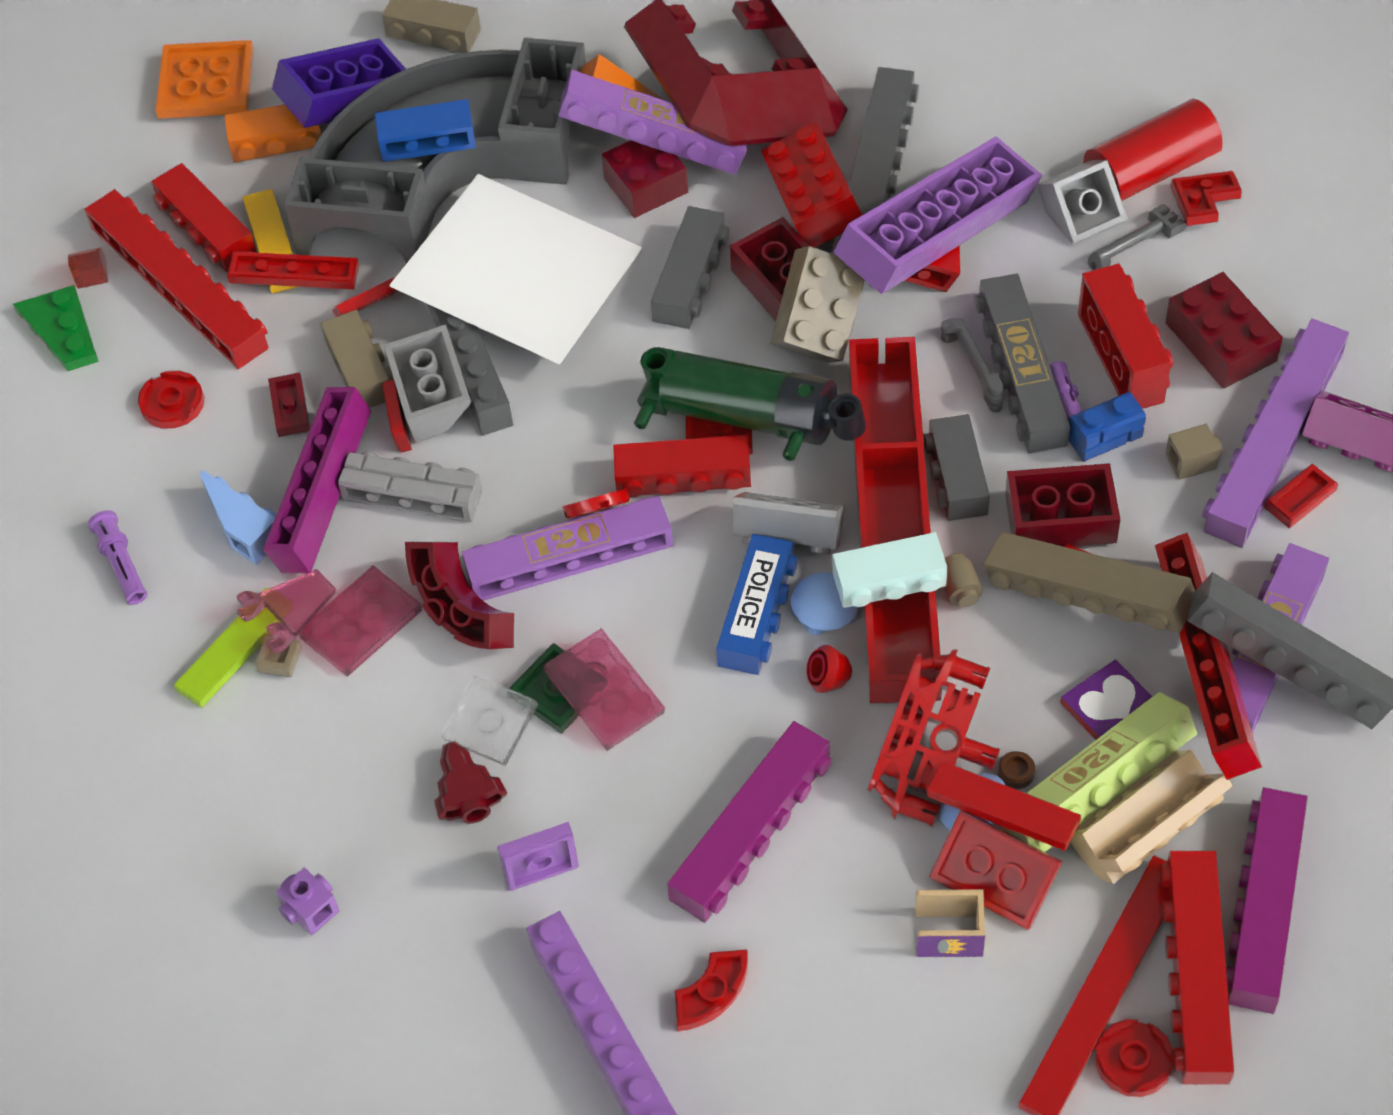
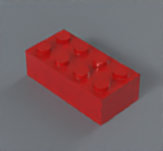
(812, 185)
(1124, 335)

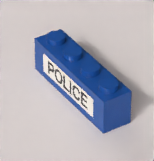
(756, 604)

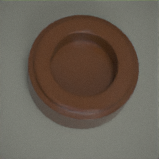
(1016, 769)

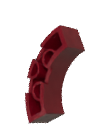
(451, 599)

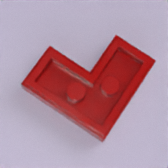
(1198, 193)

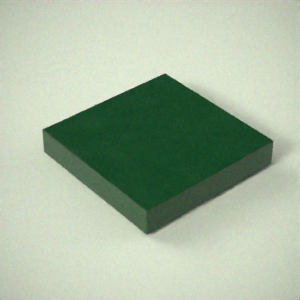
(536, 684)

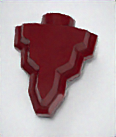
(465, 787)

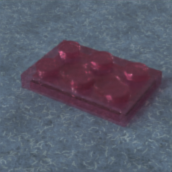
(360, 620)
(604, 689)

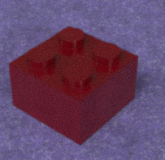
(644, 176)

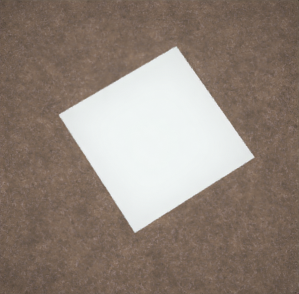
(517, 268)

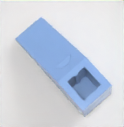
(241, 519)

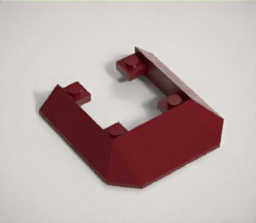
(744, 105)

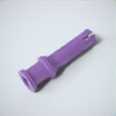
(113, 545)

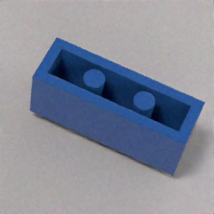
(425, 130)

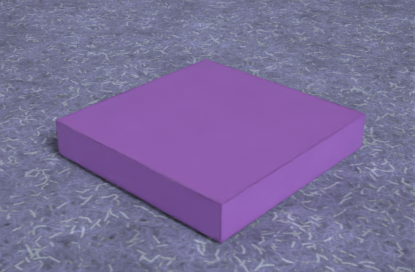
(538, 856)

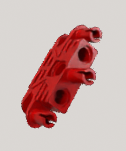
(909, 725)

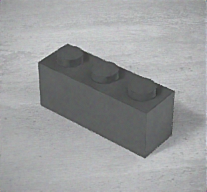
(957, 467)

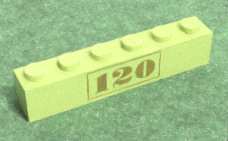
(1116, 760)

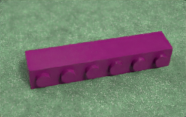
(315, 480)
(749, 822)
(1267, 900)

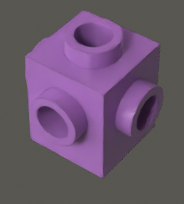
(307, 900)

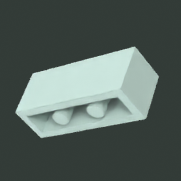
(889, 570)

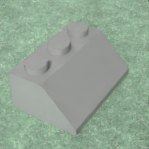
(428, 381)
(788, 519)

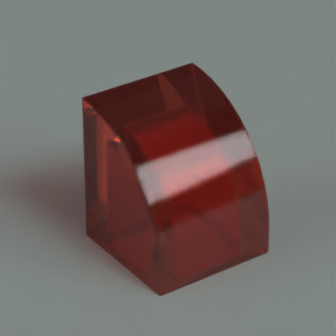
(88, 267)

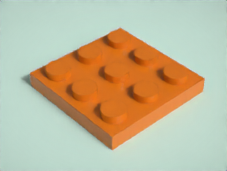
(204, 79)

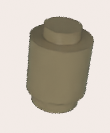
(962, 581)

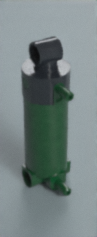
(747, 397)

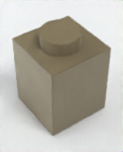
(1193, 451)

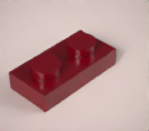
(289, 404)

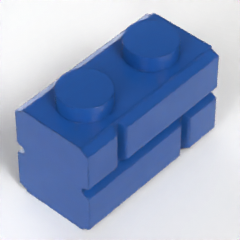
(1106, 426)

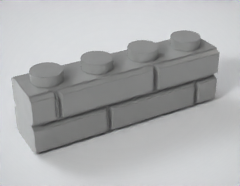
(410, 486)

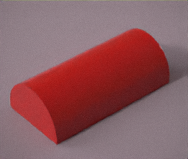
(1160, 147)

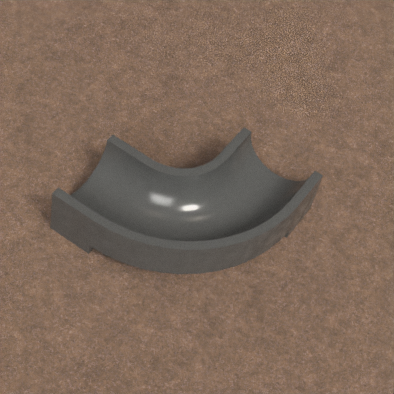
(515, 129)

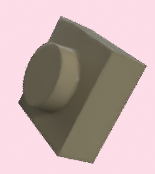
(278, 663)

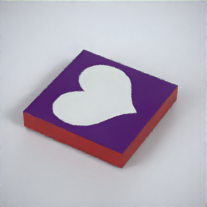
(1105, 699)

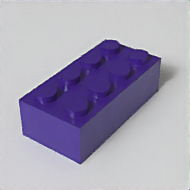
(327, 81)

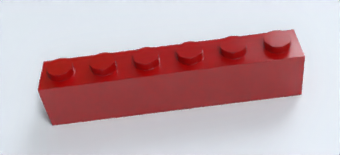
(1198, 967)

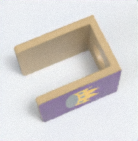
(951, 904)

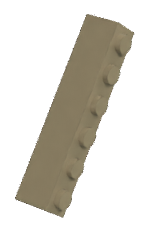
(1090, 582)

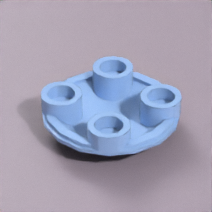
(818, 604)

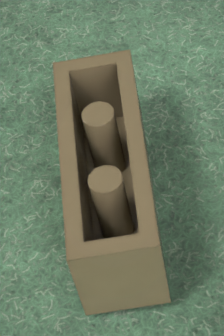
(432, 23)
(357, 356)

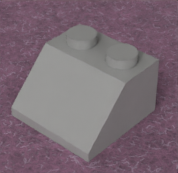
(1083, 200)

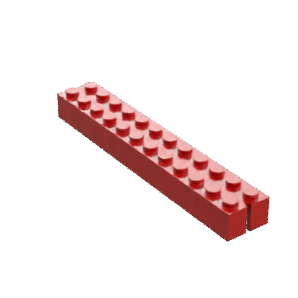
(892, 506)

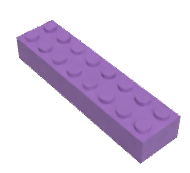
(937, 214)

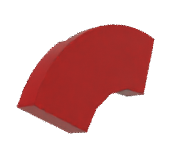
(713, 991)

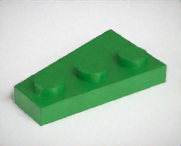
(61, 325)

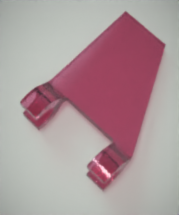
(291, 603)

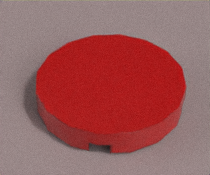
(171, 399)
(596, 503)
(1134, 1058)

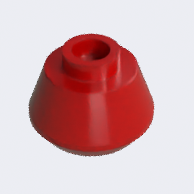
(828, 669)

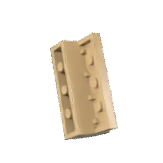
(1147, 815)

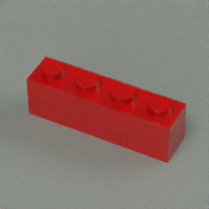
(201, 215)
(682, 465)

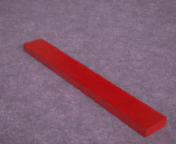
(1098, 997)

